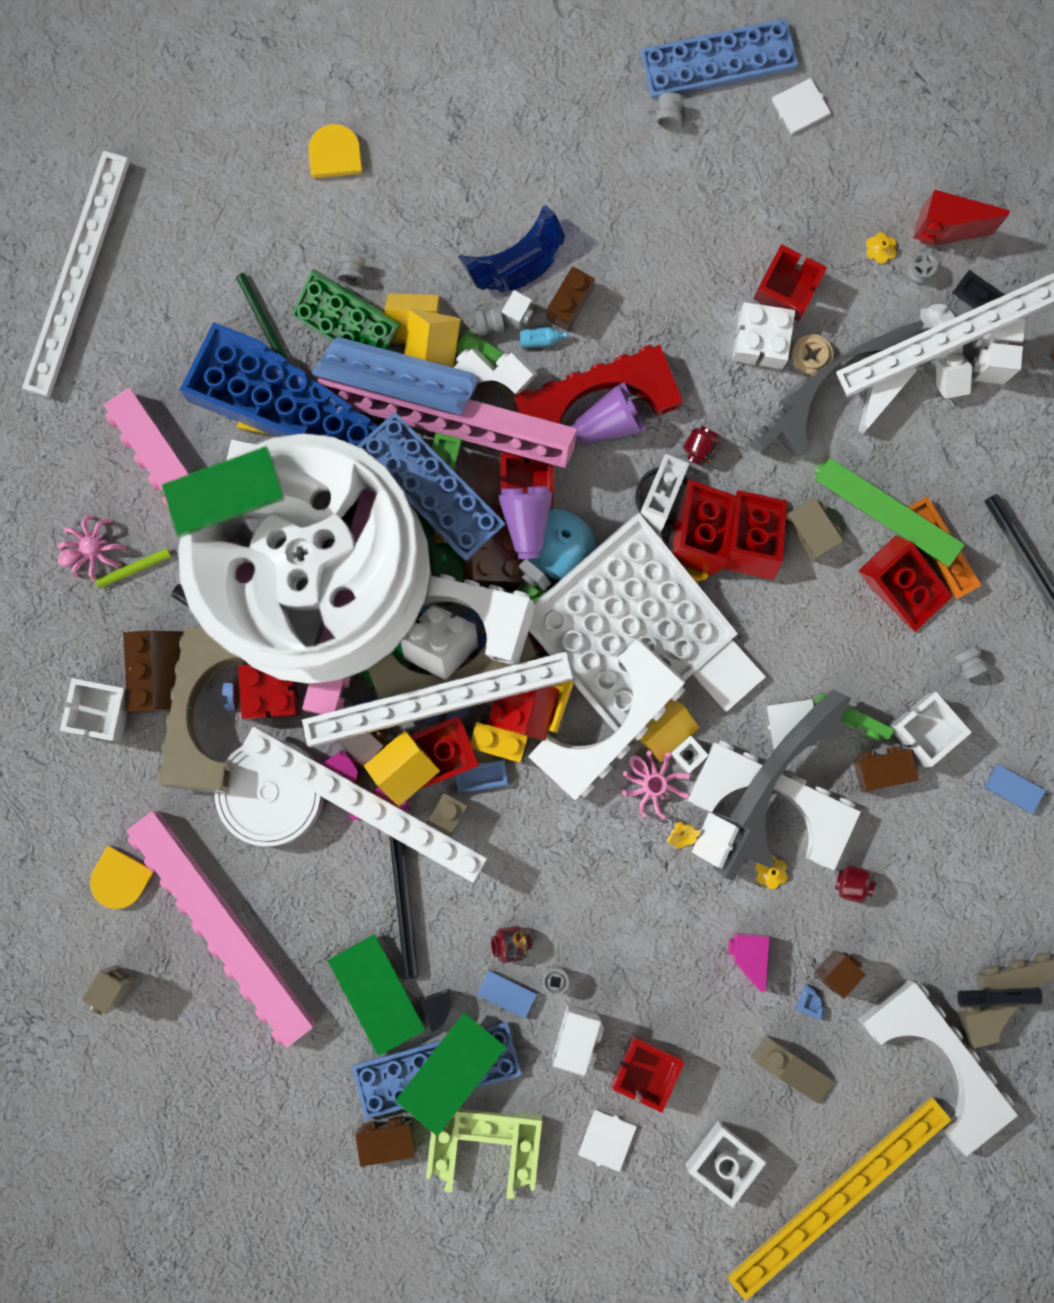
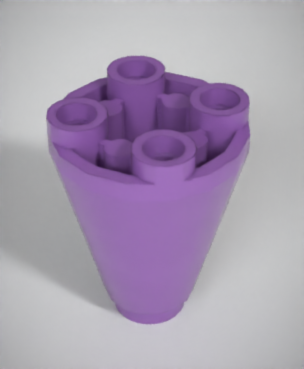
(610, 418)
(526, 518)

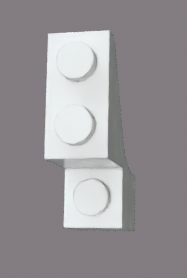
(952, 368)
(510, 371)

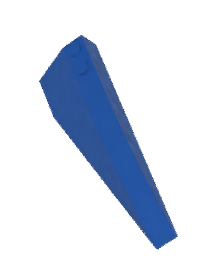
(265, 391)

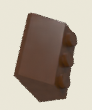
(150, 669)

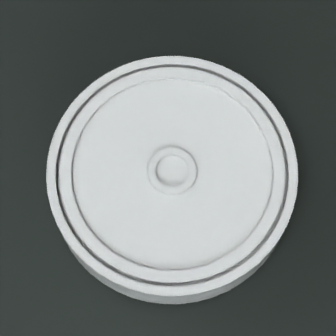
(265, 804)

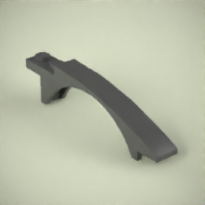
(791, 421)
(751, 810)

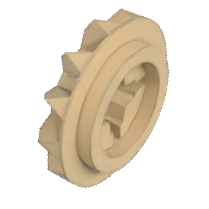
(813, 343)

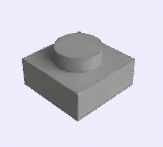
(534, 576)

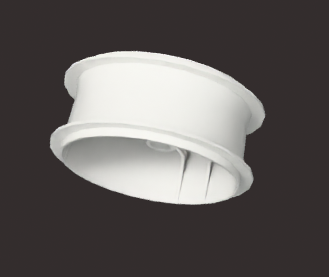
(383, 569)

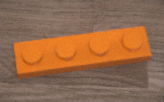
(959, 574)

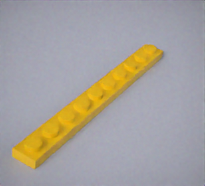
(838, 1198)

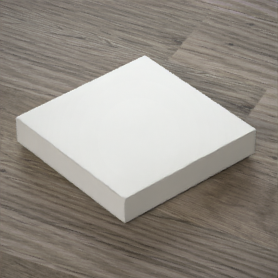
(728, 675)

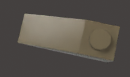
(792, 1069)

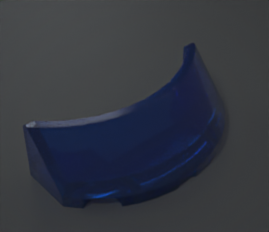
(522, 261)

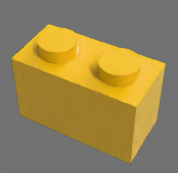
(498, 742)

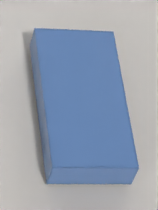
(485, 776)
(1014, 789)
(506, 994)

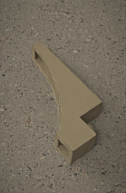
(984, 1025)

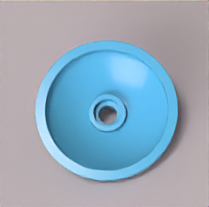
(563, 554)

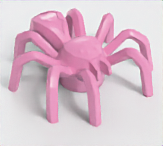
(89, 547)
(653, 783)

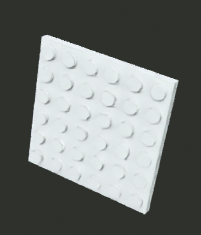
(621, 594)

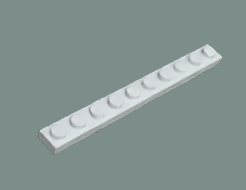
(76, 274)
(948, 336)
(437, 699)
(364, 804)

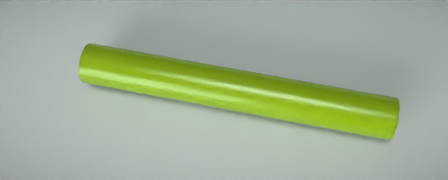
(133, 568)

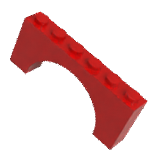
(644, 374)

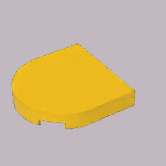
(334, 152)
(118, 879)

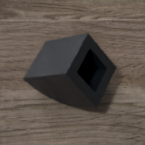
(437, 1008)

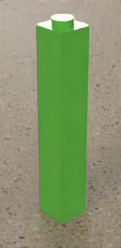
(888, 512)

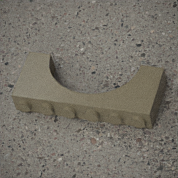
(394, 679)
(184, 760)

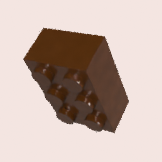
(495, 560)

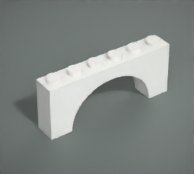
(503, 614)
(578, 766)
(826, 819)
(980, 1105)

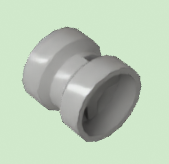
(669, 113)
(489, 321)
(971, 663)
(555, 976)

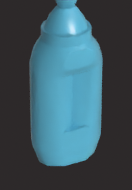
(541, 337)

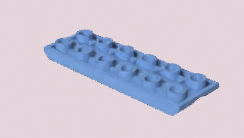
(719, 58)
(397, 375)
(432, 487)
(385, 1077)

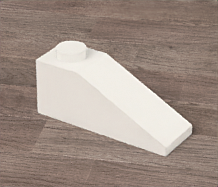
(880, 396)
(663, 492)

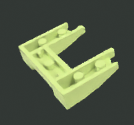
(518, 1130)

